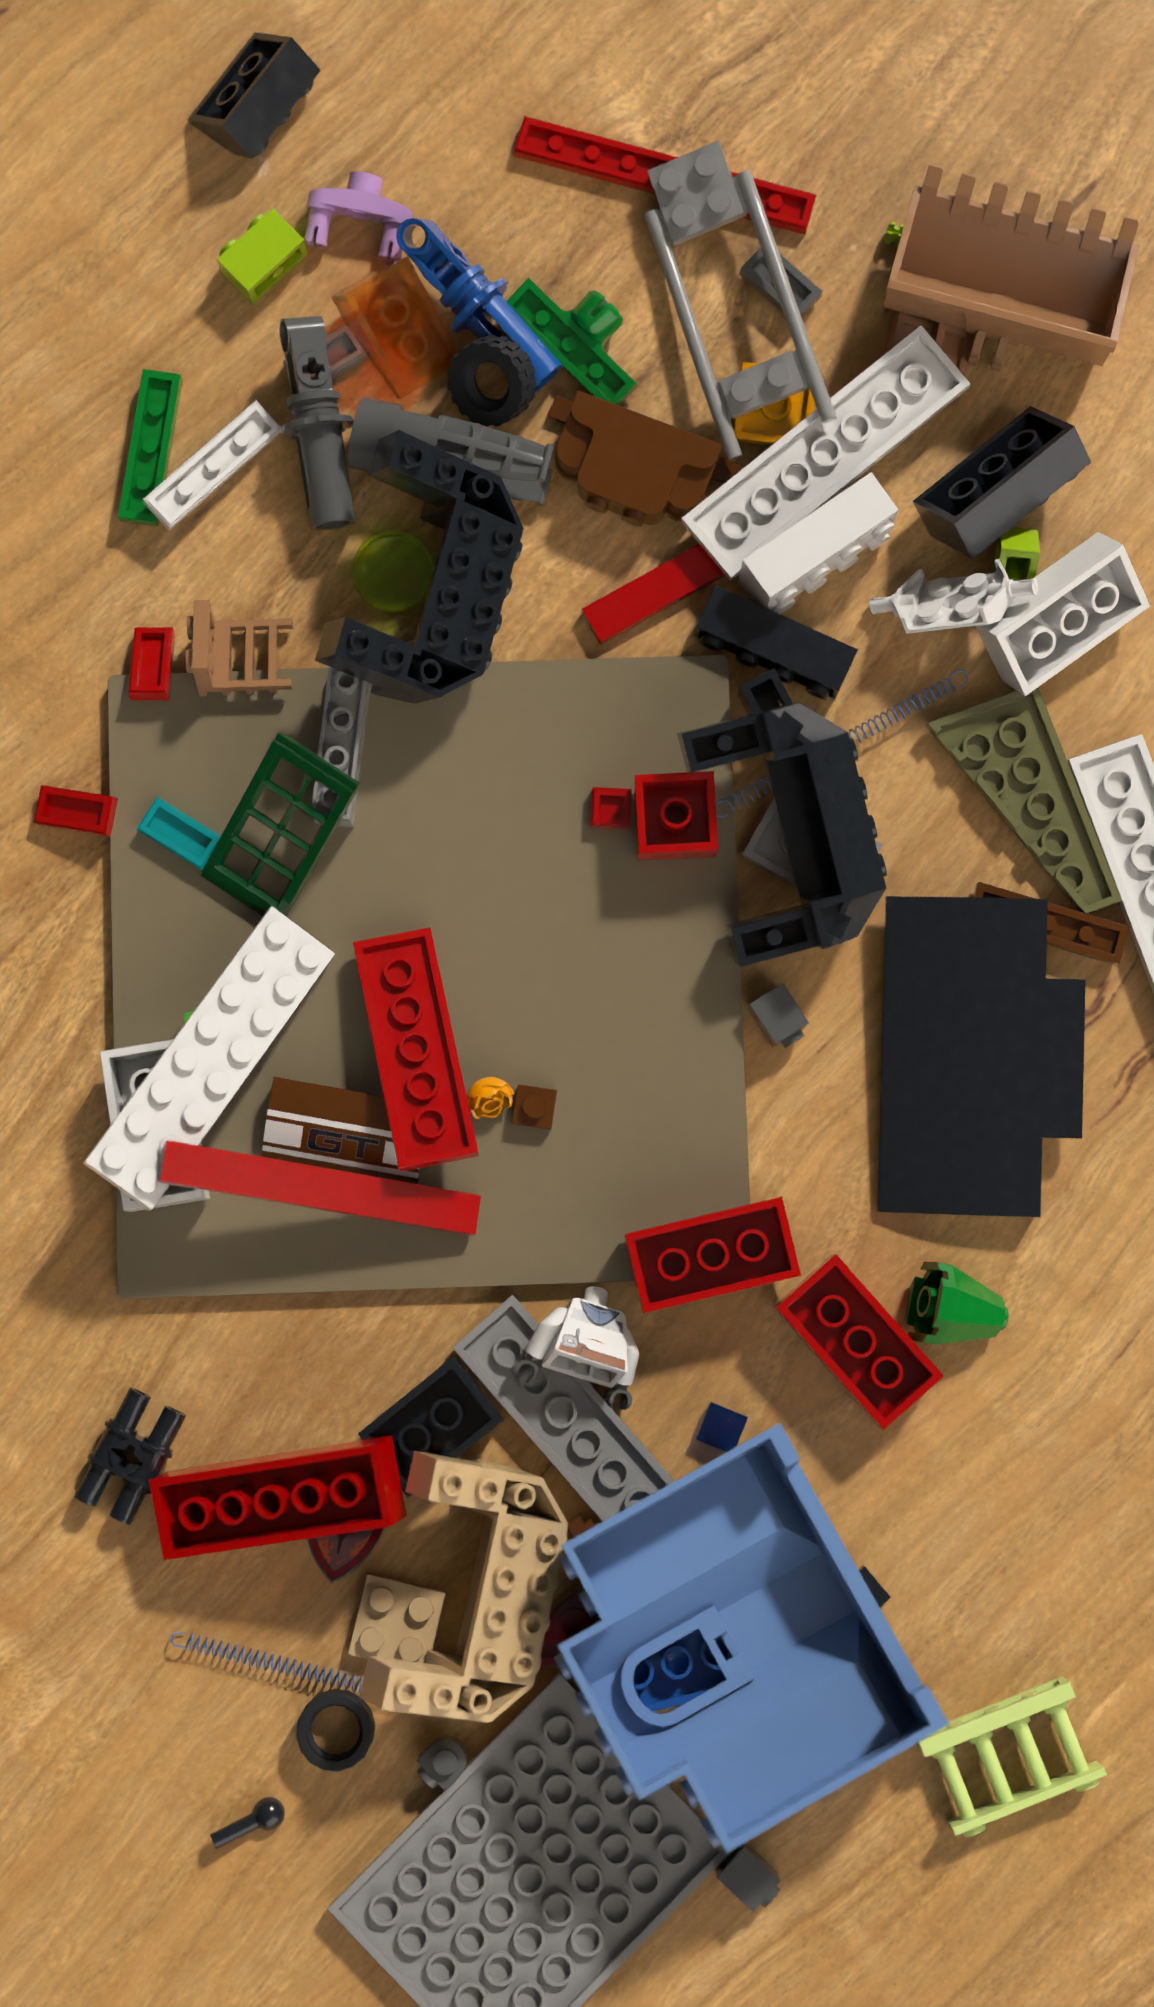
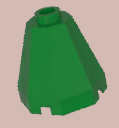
(952, 1307)

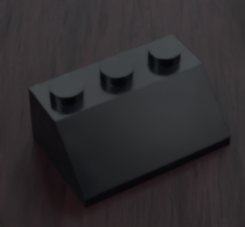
(255, 94)

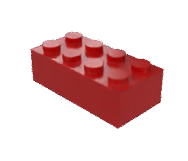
(712, 1255)
(858, 1341)

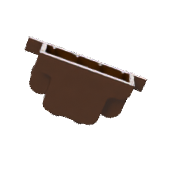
(634, 461)

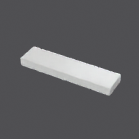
(212, 465)

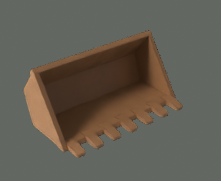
(1012, 272)

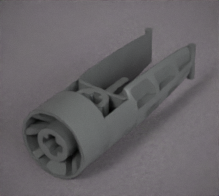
(515, 459)

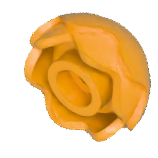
(489, 1097)

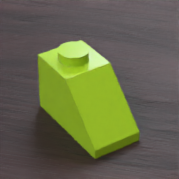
(1018, 552)

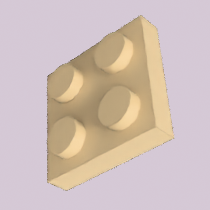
(396, 1620)

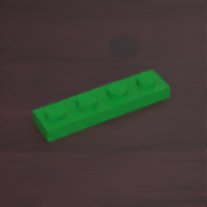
(150, 443)

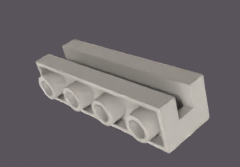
(342, 736)

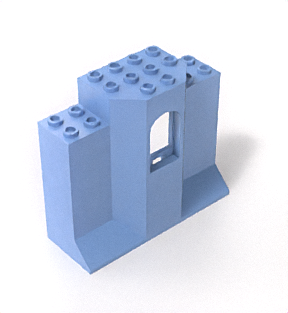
(813, 1665)

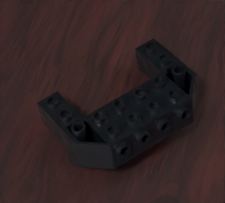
(465, 586)
(821, 821)

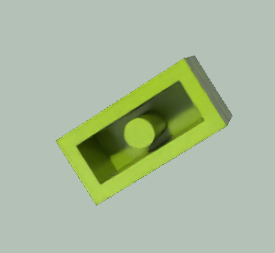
(261, 255)

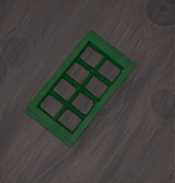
(315, 768)

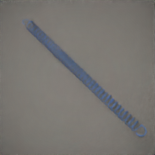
(874, 721)
(271, 1659)

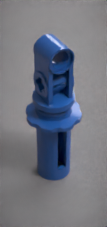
(471, 294)

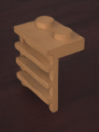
(212, 652)

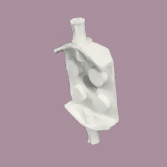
(953, 601)

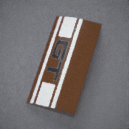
(331, 1130)

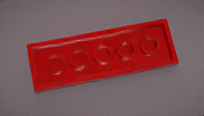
(415, 1049)

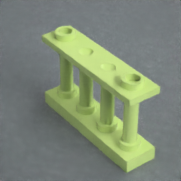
(978, 1729)

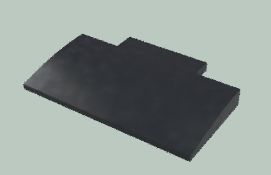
(973, 1056)

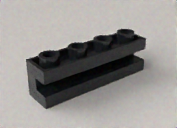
(775, 642)

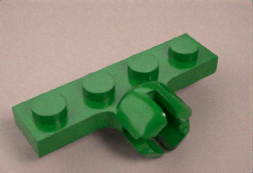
(577, 338)

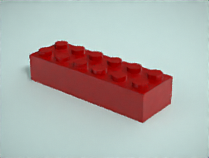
(278, 1498)

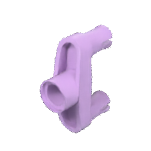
(358, 201)

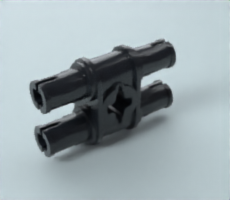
(109, 1461)

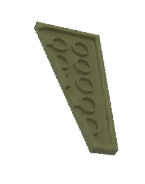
(1024, 775)

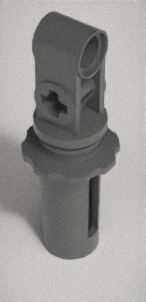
(317, 424)

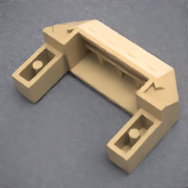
(505, 1600)

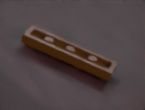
(1073, 929)

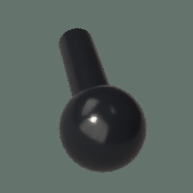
(266, 1815)

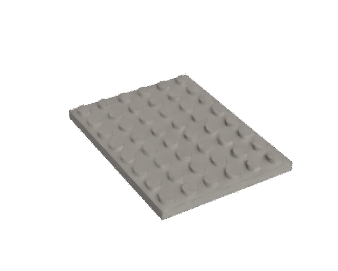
(528, 1870)

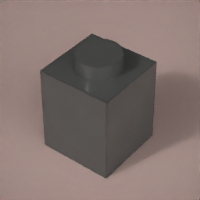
(779, 1017)
(749, 1877)

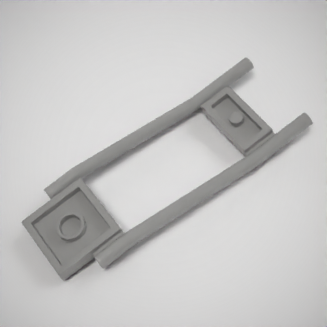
(695, 198)

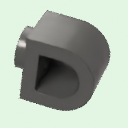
(442, 1761)

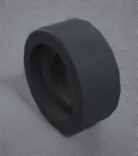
(305, 1738)

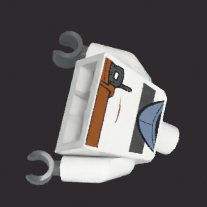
(587, 1344)

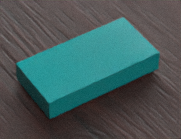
(178, 833)

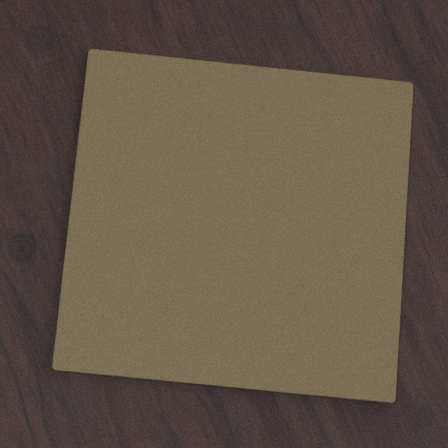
(548, 941)

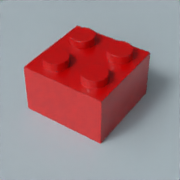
(675, 816)

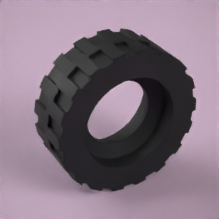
(517, 370)

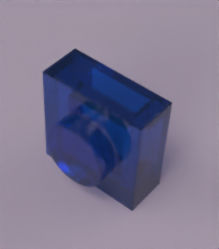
(721, 1427)

